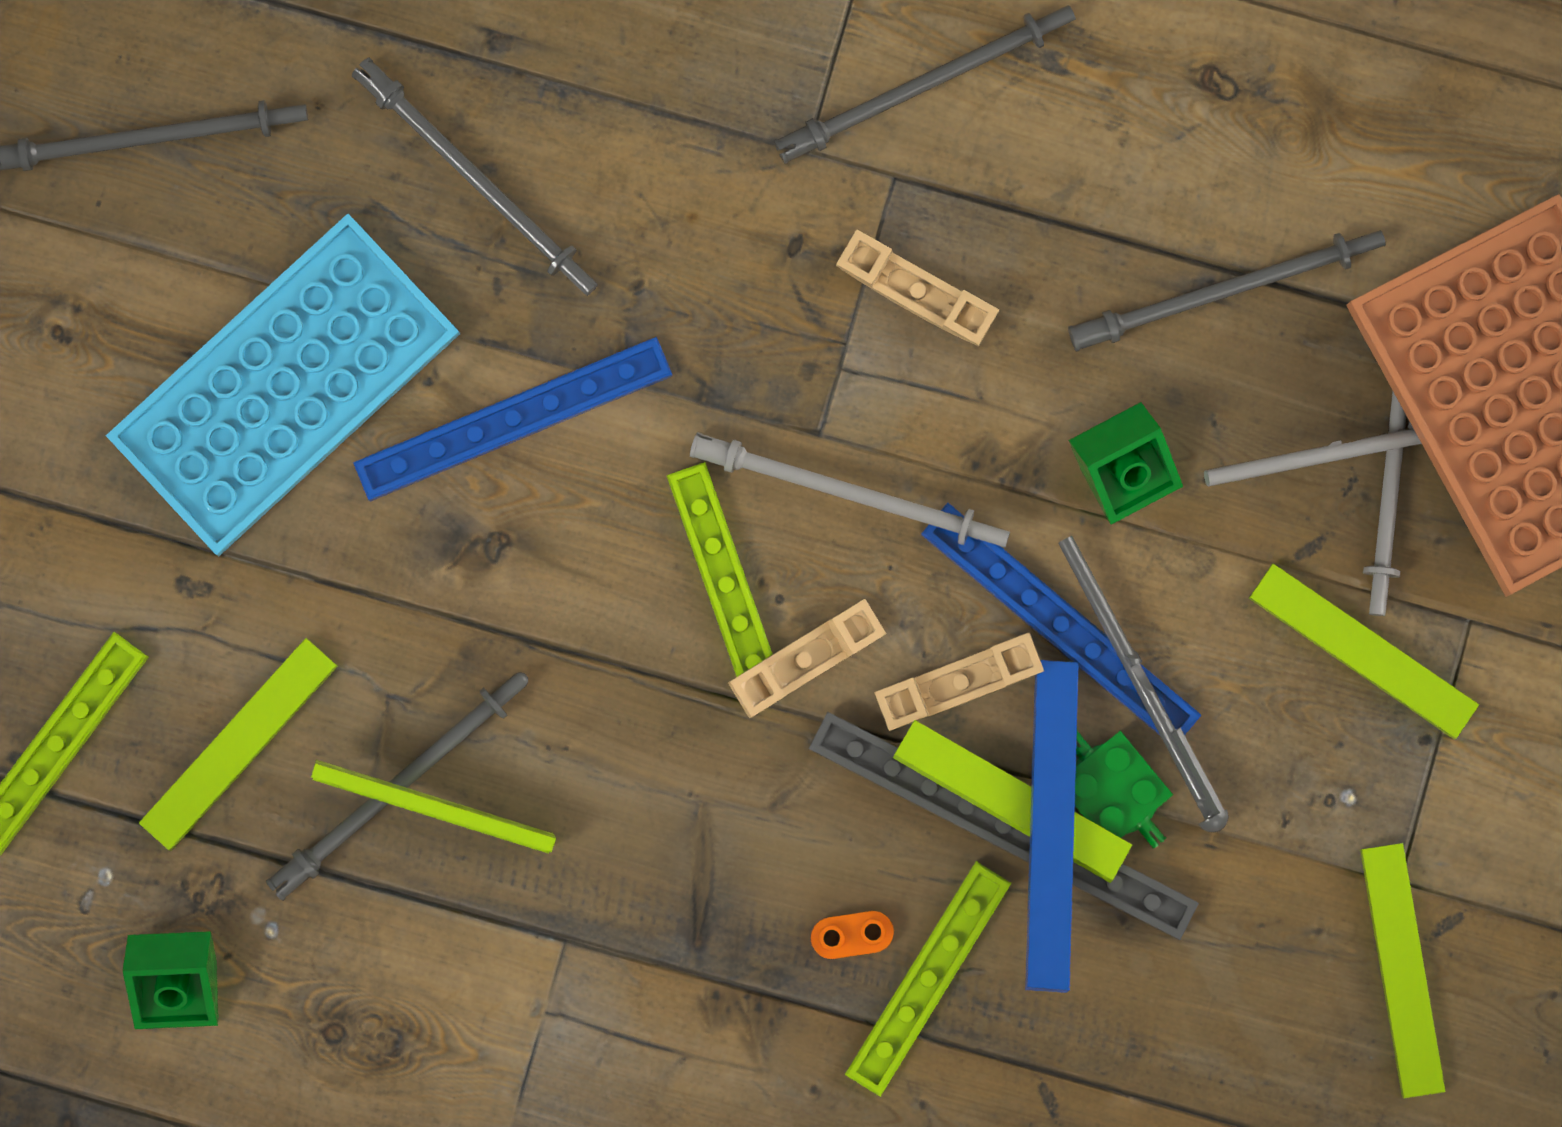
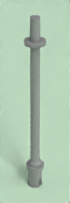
(734, 457)
(1382, 566)

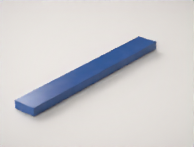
(512, 419)
(1055, 621)
(1052, 828)

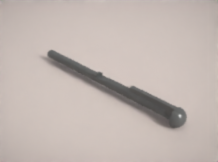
(1175, 740)

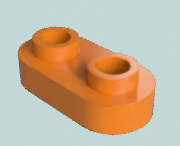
(852, 935)

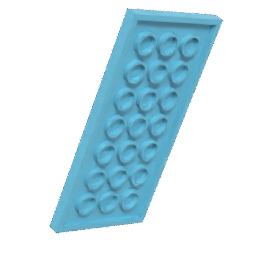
(283, 384)

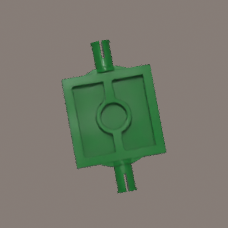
(1118, 788)

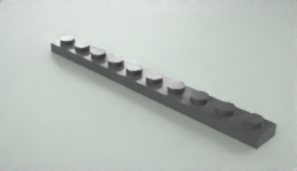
(874, 761)

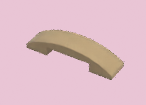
(916, 289)
(806, 658)
(959, 682)

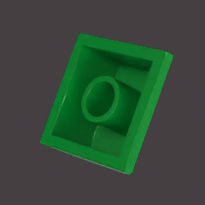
(1126, 462)
(171, 980)

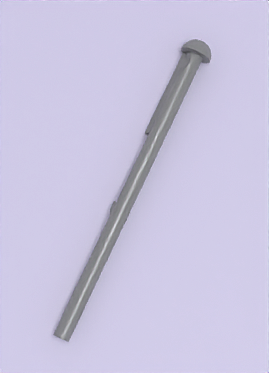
(1310, 457)

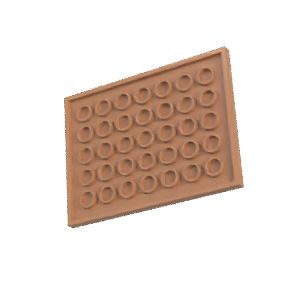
(1480, 378)

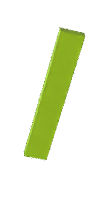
(720, 567)
(1363, 651)
(66, 733)
(238, 744)
(1002, 796)
(433, 806)
(1402, 970)
(928, 978)

